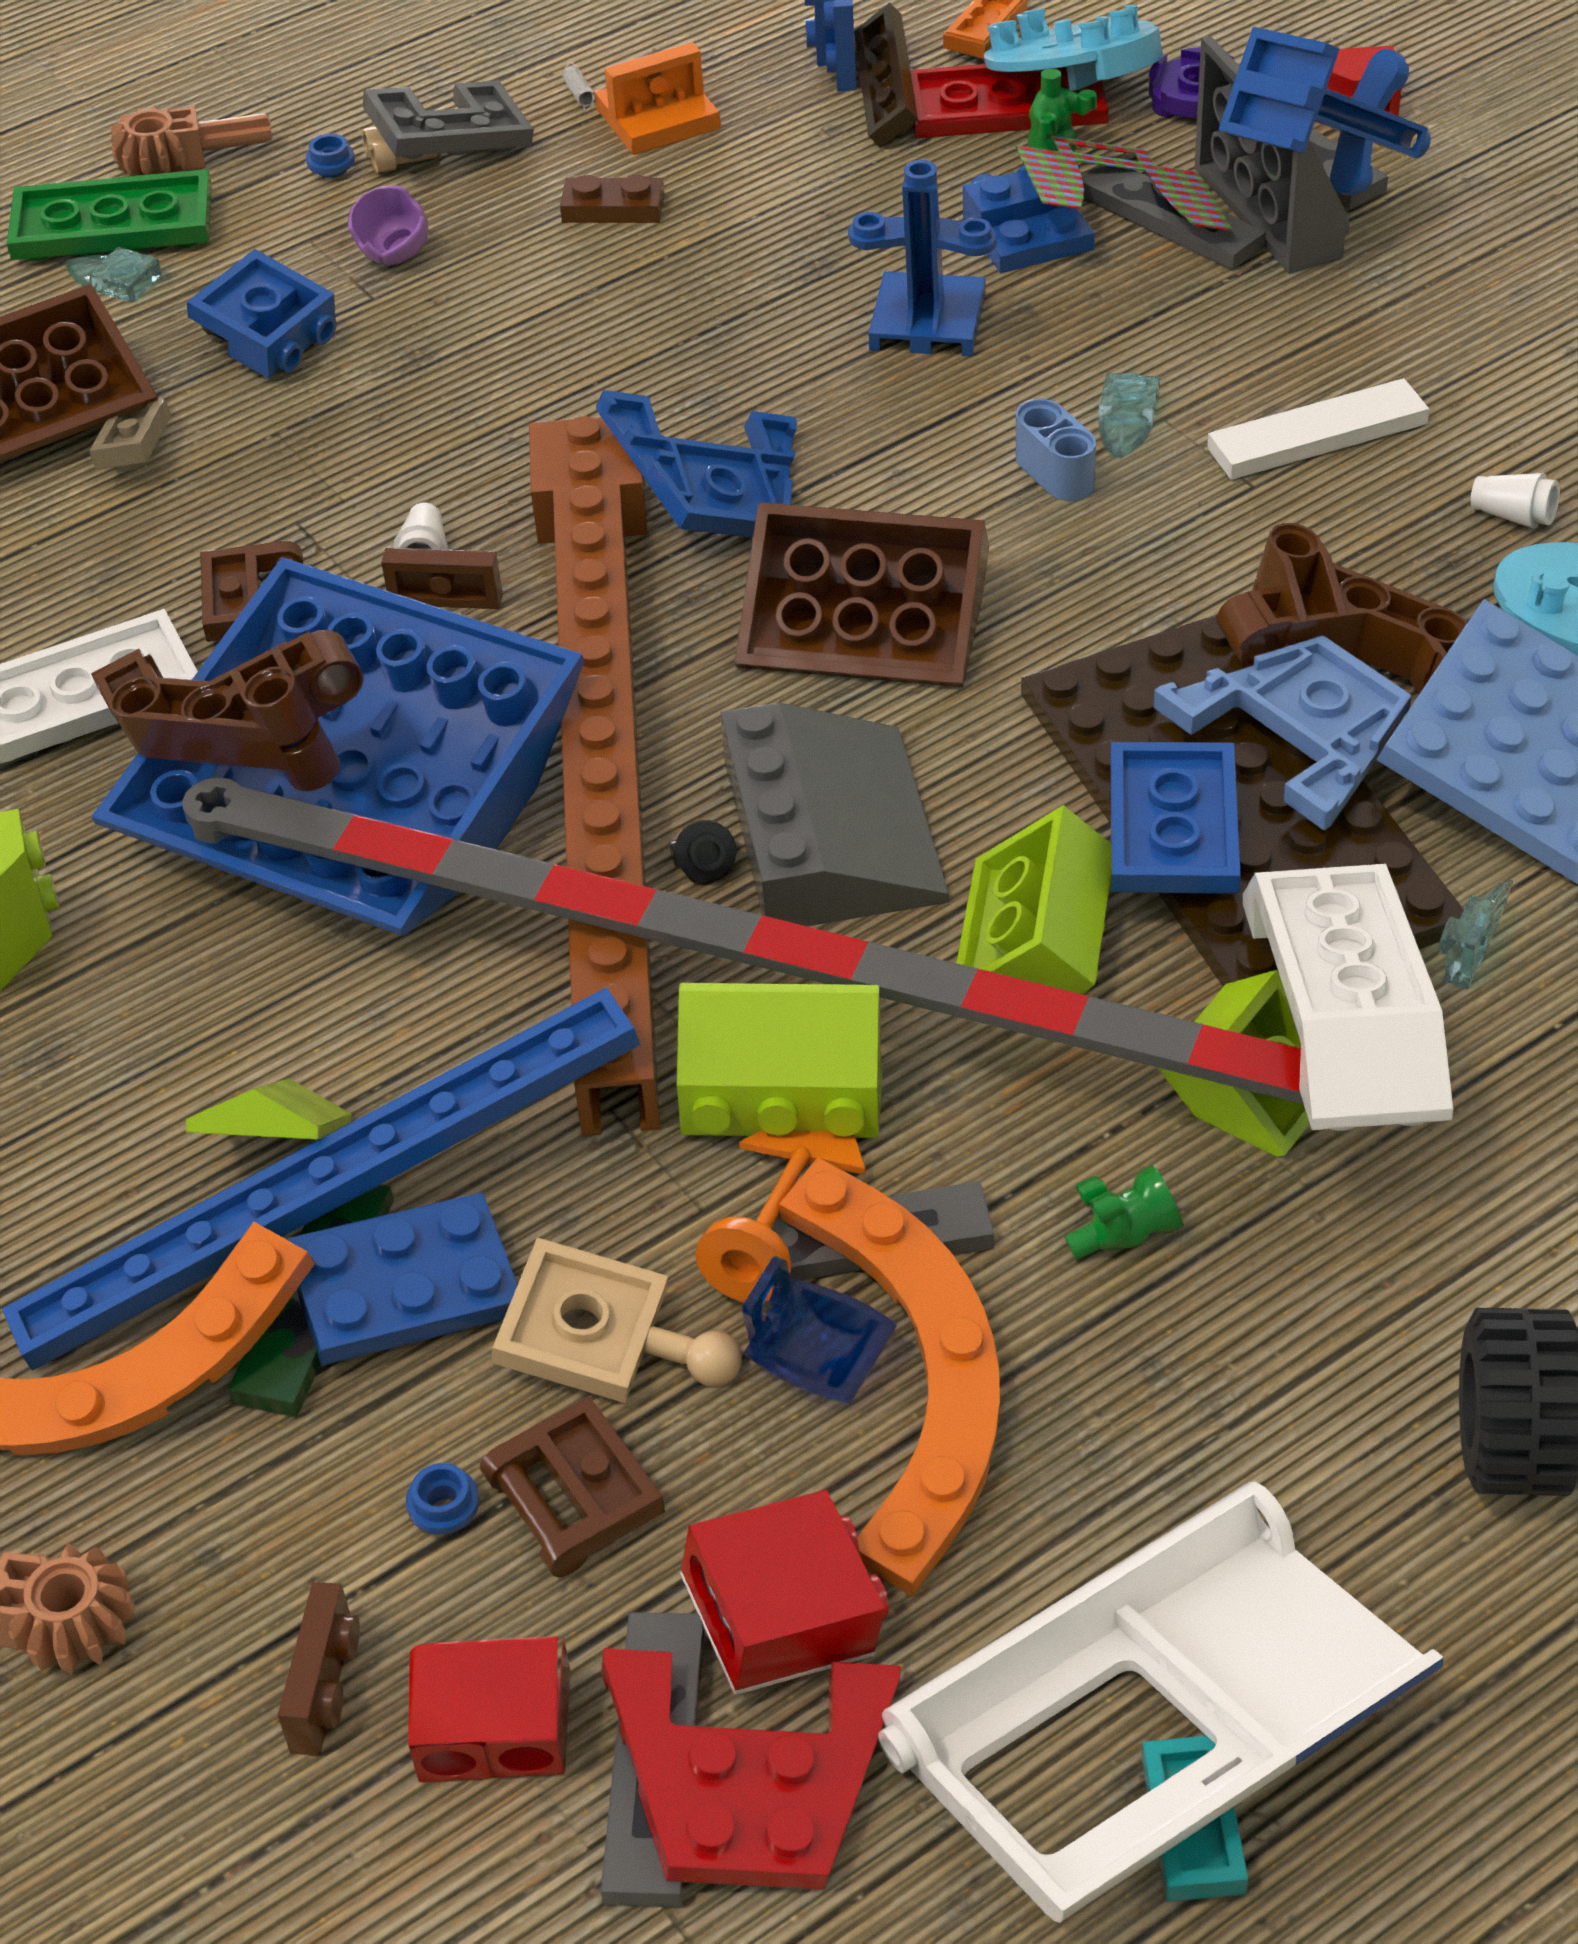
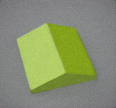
(272, 1111)

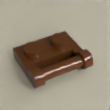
(232, 579)
(593, 1473)

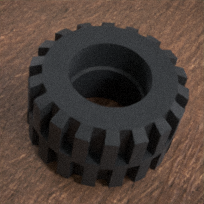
(1520, 1401)

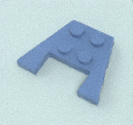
(1314, 700)

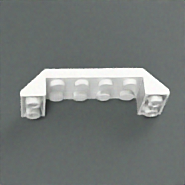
(1355, 996)

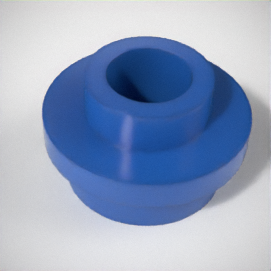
(329, 155)
(439, 1483)

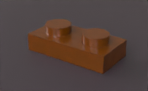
(612, 200)
(444, 577)
(313, 1687)

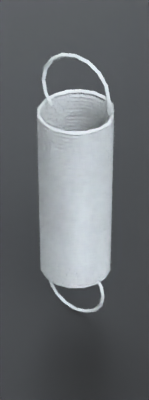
(578, 86)

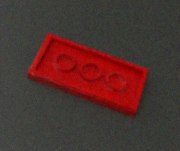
(985, 100)

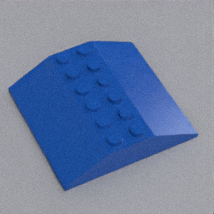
(433, 742)

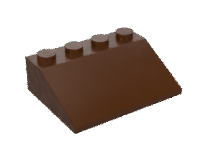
(64, 372)
(862, 594)

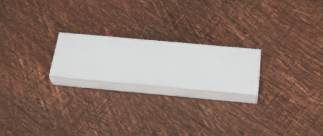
(1317, 428)

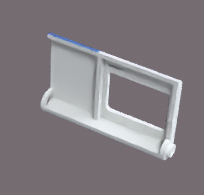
(1216, 1622)

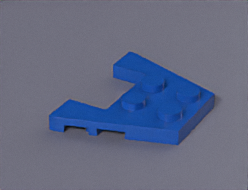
(706, 482)

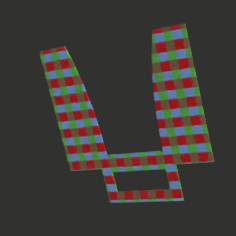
(1061, 183)

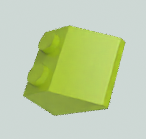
(24, 896)
(1261, 1010)

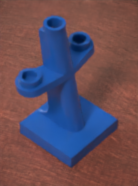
(1285, 91)
(923, 301)

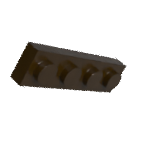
(885, 76)

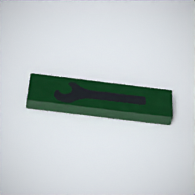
(284, 1360)

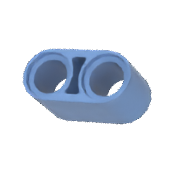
(1055, 449)

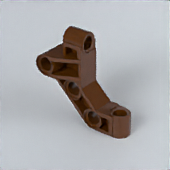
(1309, 596)
(246, 717)

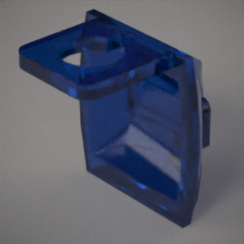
(813, 1334)

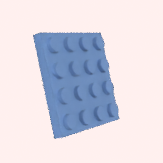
(1500, 736)

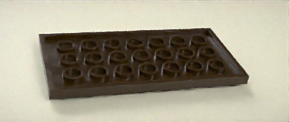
(1112, 700)

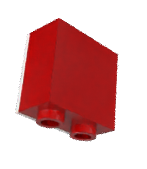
(783, 1590)

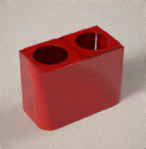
(488, 1709)

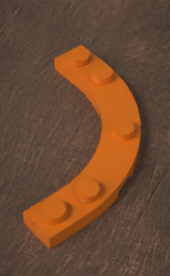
(958, 1356)
(141, 1383)

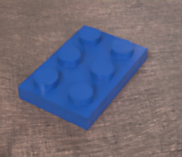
(1174, 818)
(404, 1278)

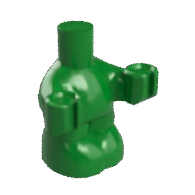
(1052, 111)
(1126, 1217)

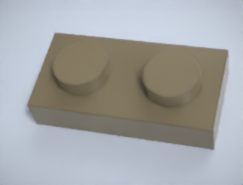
(130, 439)

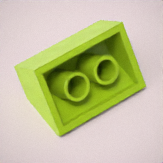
(1040, 904)
(779, 1059)

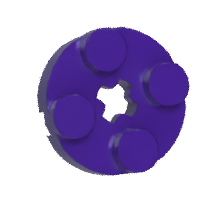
(1176, 84)

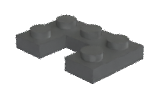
(483, 121)

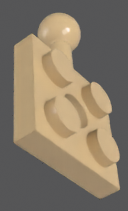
(609, 1353)

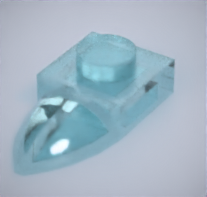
(119, 274)
(1127, 411)
(1469, 937)

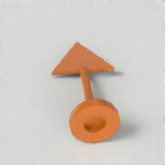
(739, 1248)

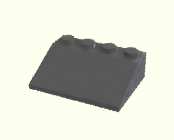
(1264, 183)
(828, 815)

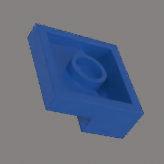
(834, 39)
(1024, 226)
(265, 313)

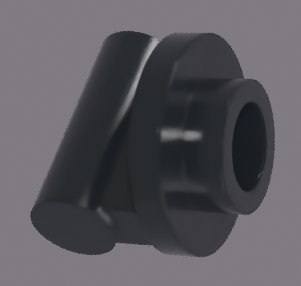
(704, 850)

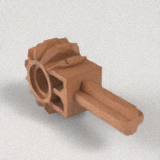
(175, 141)
(39, 1592)

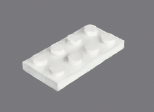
(52, 692)

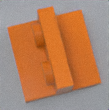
(657, 99)

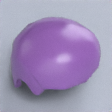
(388, 225)

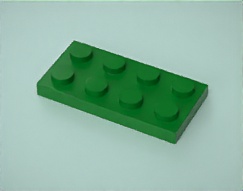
(110, 214)

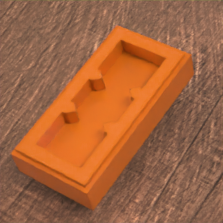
(969, 30)

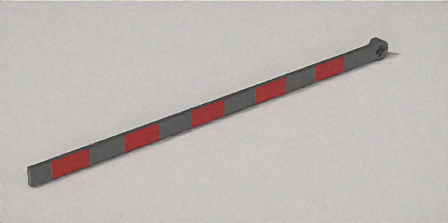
(748, 938)

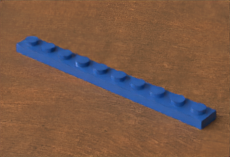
(320, 1177)

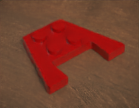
(747, 1799)

